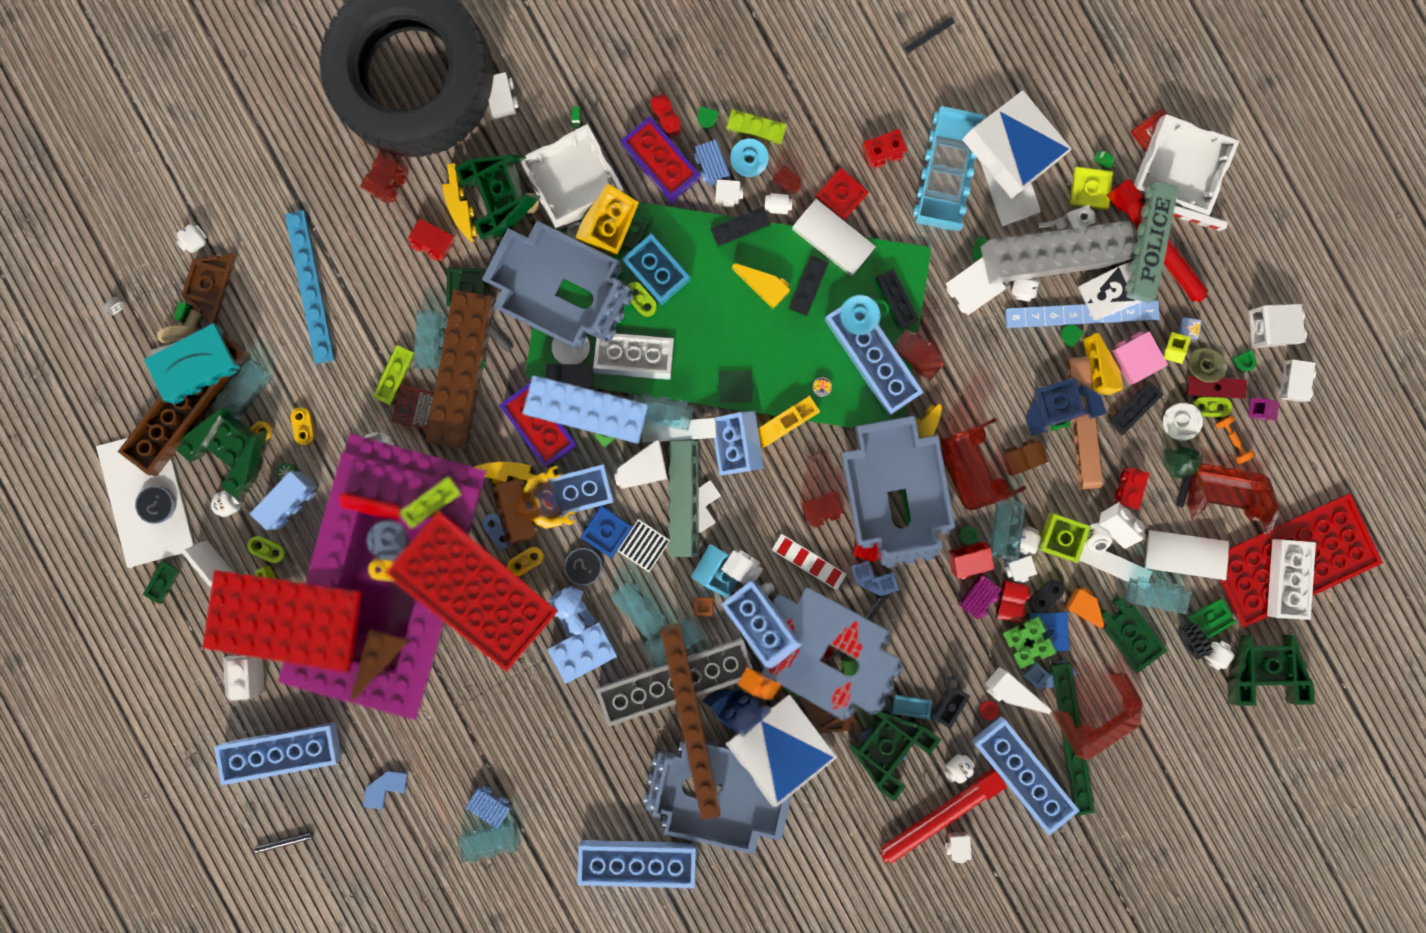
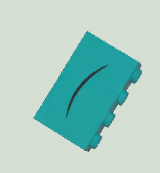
(191, 364)

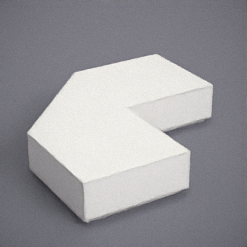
(707, 494)

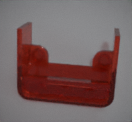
(970, 471)
(1234, 489)
(1089, 741)

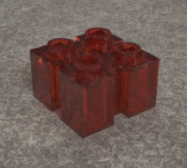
(384, 179)

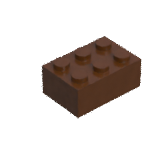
(513, 523)

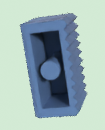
(711, 162)
(489, 806)

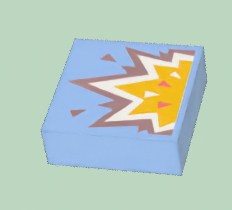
(1190, 327)

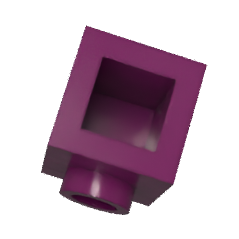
(1263, 409)

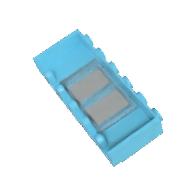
(947, 170)

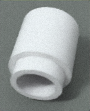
(778, 203)

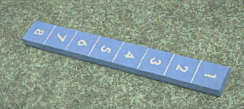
(1076, 315)

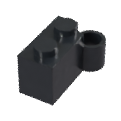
(572, 374)
(950, 704)

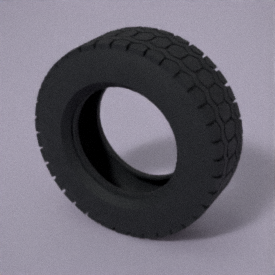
(417, 131)

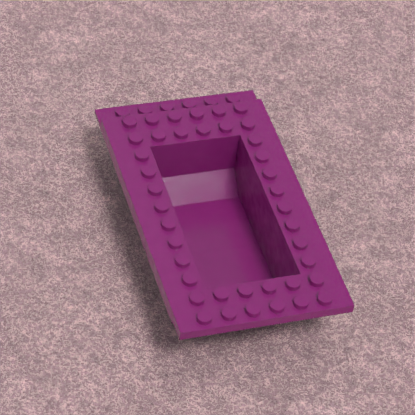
(344, 560)

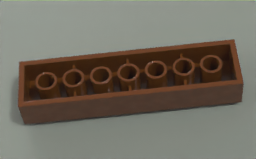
(460, 369)
(167, 423)

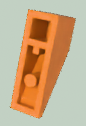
(760, 685)

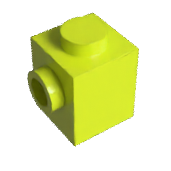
(1177, 347)

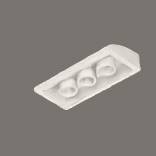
(1011, 210)
(833, 237)
(634, 356)
(1186, 554)
(205, 560)
(1291, 579)

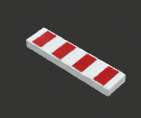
(1199, 218)
(809, 562)

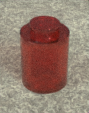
(788, 180)

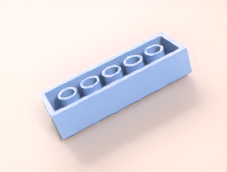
(876, 363)
(585, 409)
(278, 753)
(1025, 775)
(636, 864)

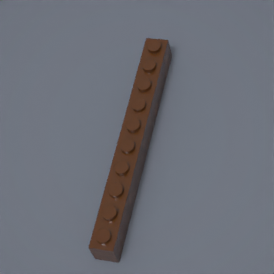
(691, 721)

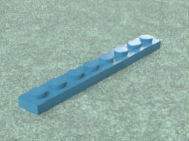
(310, 287)

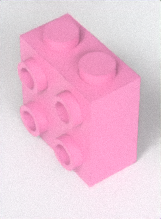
(1138, 357)

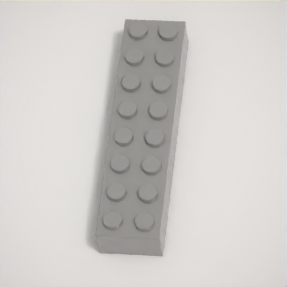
(1058, 252)
(654, 689)

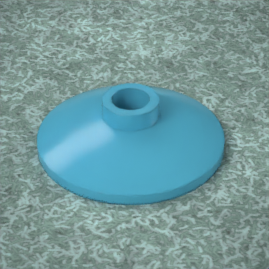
(749, 148)
(862, 305)

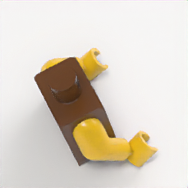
(540, 502)

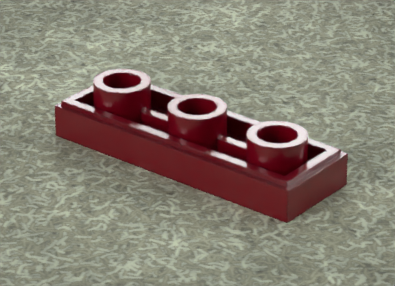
(1225, 388)

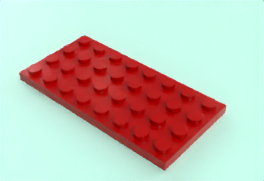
(1340, 554)
(471, 591)
(282, 620)

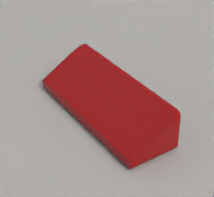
(370, 506)

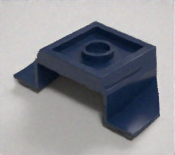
(1062, 403)
(737, 709)

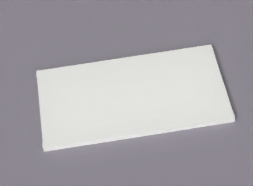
(142, 540)

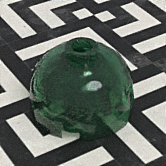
(1182, 461)

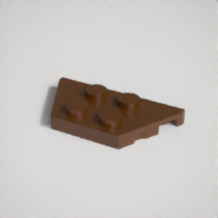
(208, 283)
(826, 721)

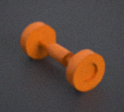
(1244, 456)

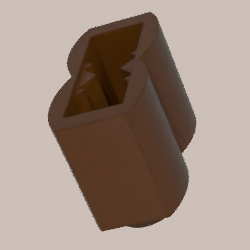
(1024, 458)

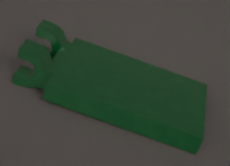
(1132, 635)

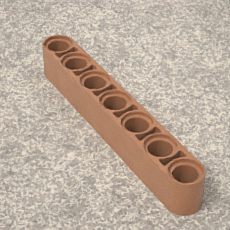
(1085, 431)

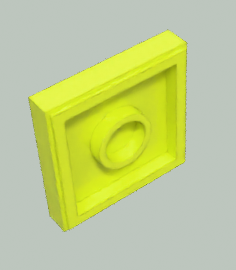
(1091, 188)

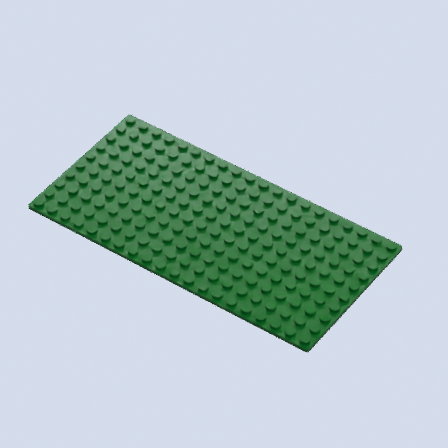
(729, 327)

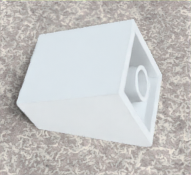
(972, 287)
(1277, 325)
(643, 468)
(243, 677)

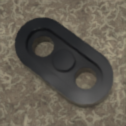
(1046, 594)

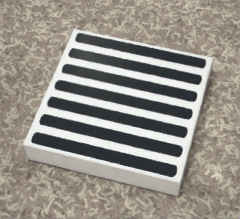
(643, 545)

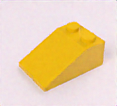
(607, 221)

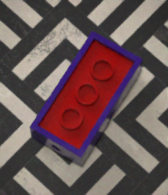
(660, 160)
(545, 438)

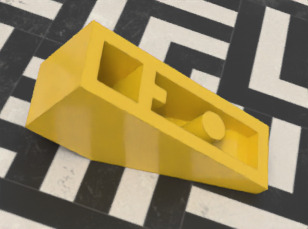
(765, 285)
(1104, 370)

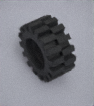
(1195, 640)

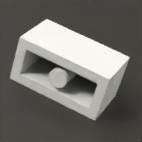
(501, 98)
(1297, 381)
(1122, 525)

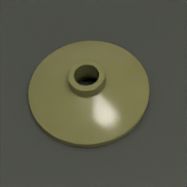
(1211, 360)

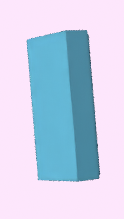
(911, 706)

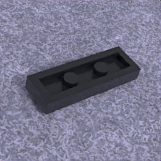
(740, 226)
(809, 286)
(896, 299)
(1135, 408)

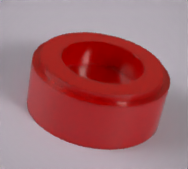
(988, 710)

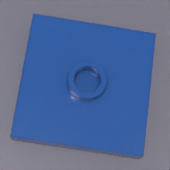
(606, 531)
(1056, 628)

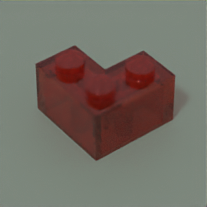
(918, 353)
(822, 508)

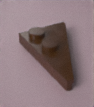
(377, 654)

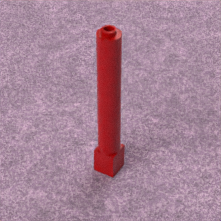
(1127, 199)
(983, 788)

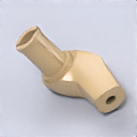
(179, 332)

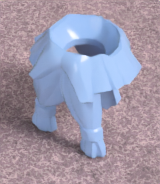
(569, 605)

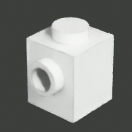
(728, 192)
(1080, 218)
(1020, 569)
(958, 846)

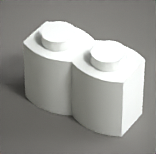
(741, 568)

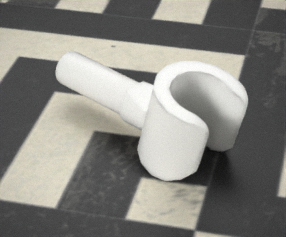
(1060, 224)

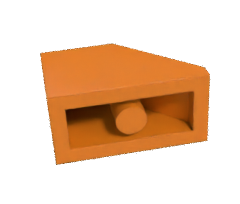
(1085, 606)

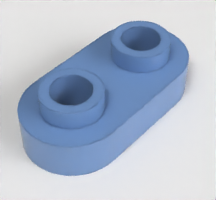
(494, 532)

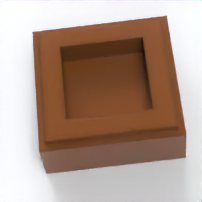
(703, 606)

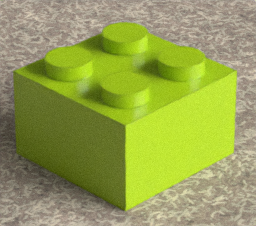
(1063, 537)

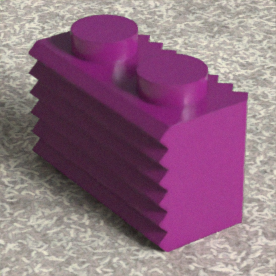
(979, 597)

